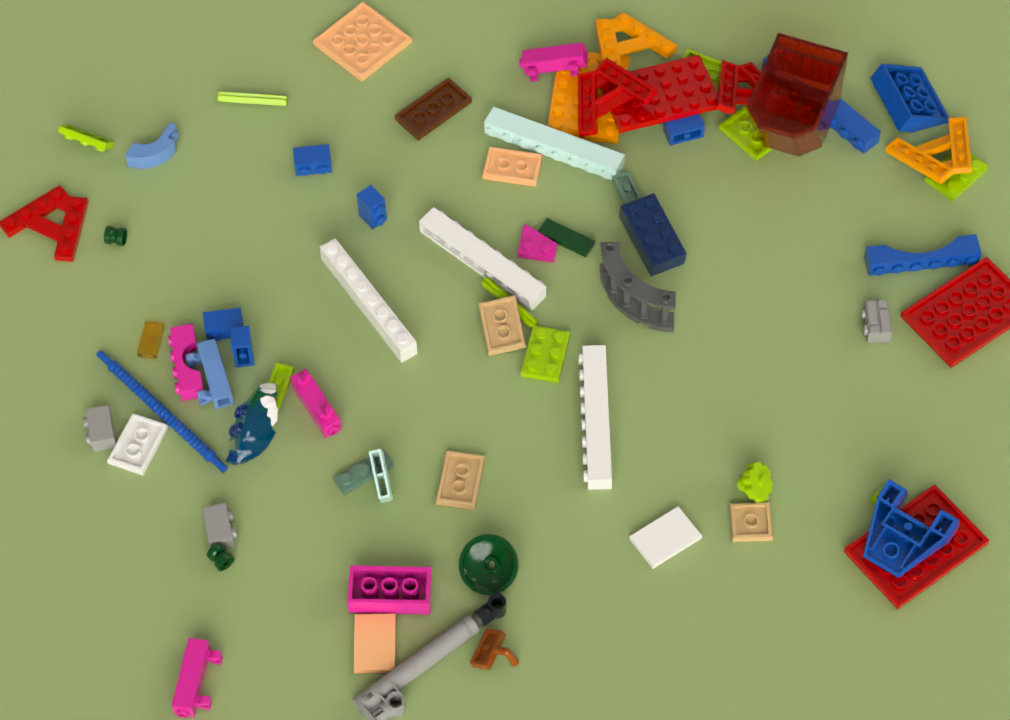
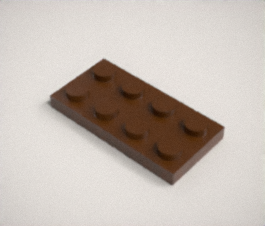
(433, 109)

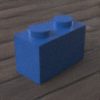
(684, 129)
(312, 160)
(371, 207)
(218, 323)
(242, 346)

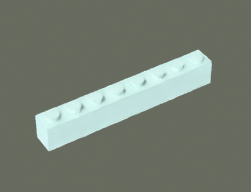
(554, 143)

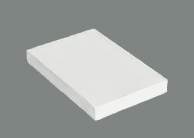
(137, 444)
(665, 537)

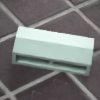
(384, 475)

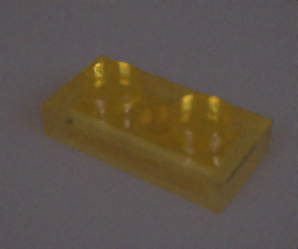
(151, 340)

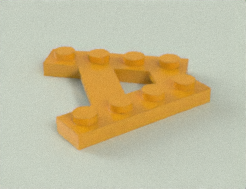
(642, 39)
(920, 156)

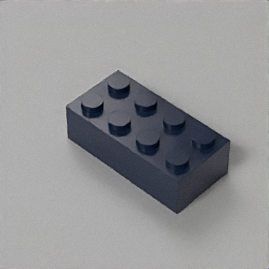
(652, 234)

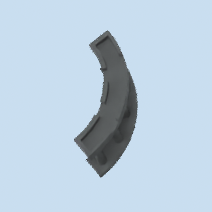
(626, 289)

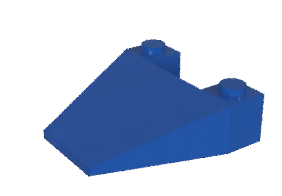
(900, 541)

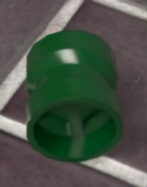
(115, 235)
(220, 556)

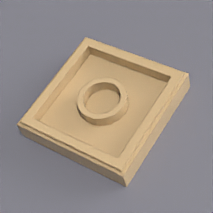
(751, 522)

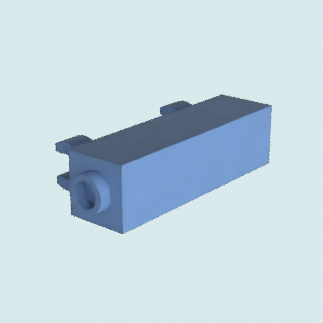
(219, 388)

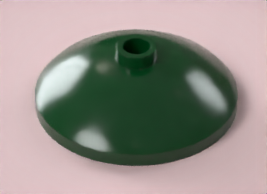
(475, 565)

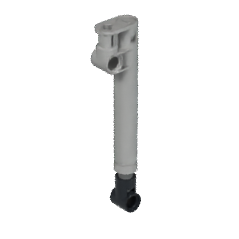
(376, 700)

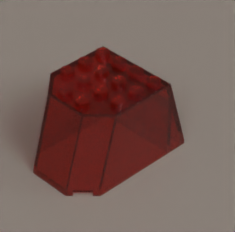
(797, 95)

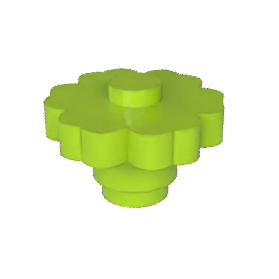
(756, 482)

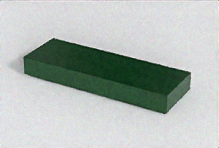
(567, 238)

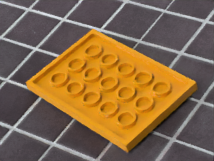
(564, 104)

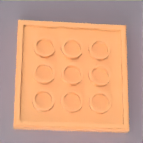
(362, 41)

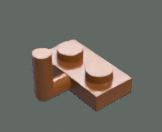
(489, 648)

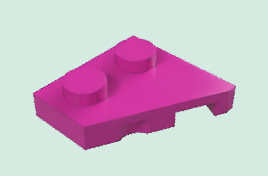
(536, 246)

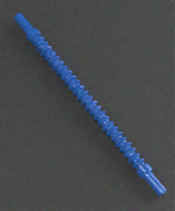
(165, 414)

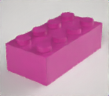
(390, 590)

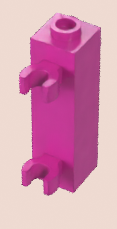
(553, 59)
(315, 403)
(191, 678)

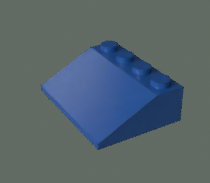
(909, 97)

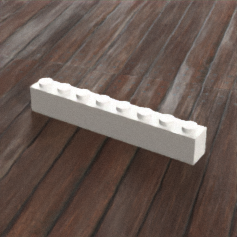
(482, 258)
(368, 300)
(596, 417)

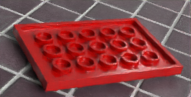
(682, 92)
(963, 312)
(963, 545)

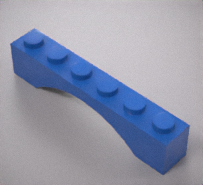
(885, 260)

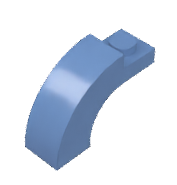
(156, 153)

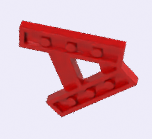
(627, 88)
(728, 93)
(33, 216)

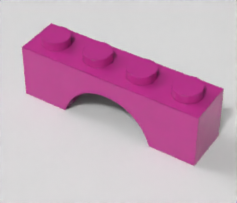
(183, 343)

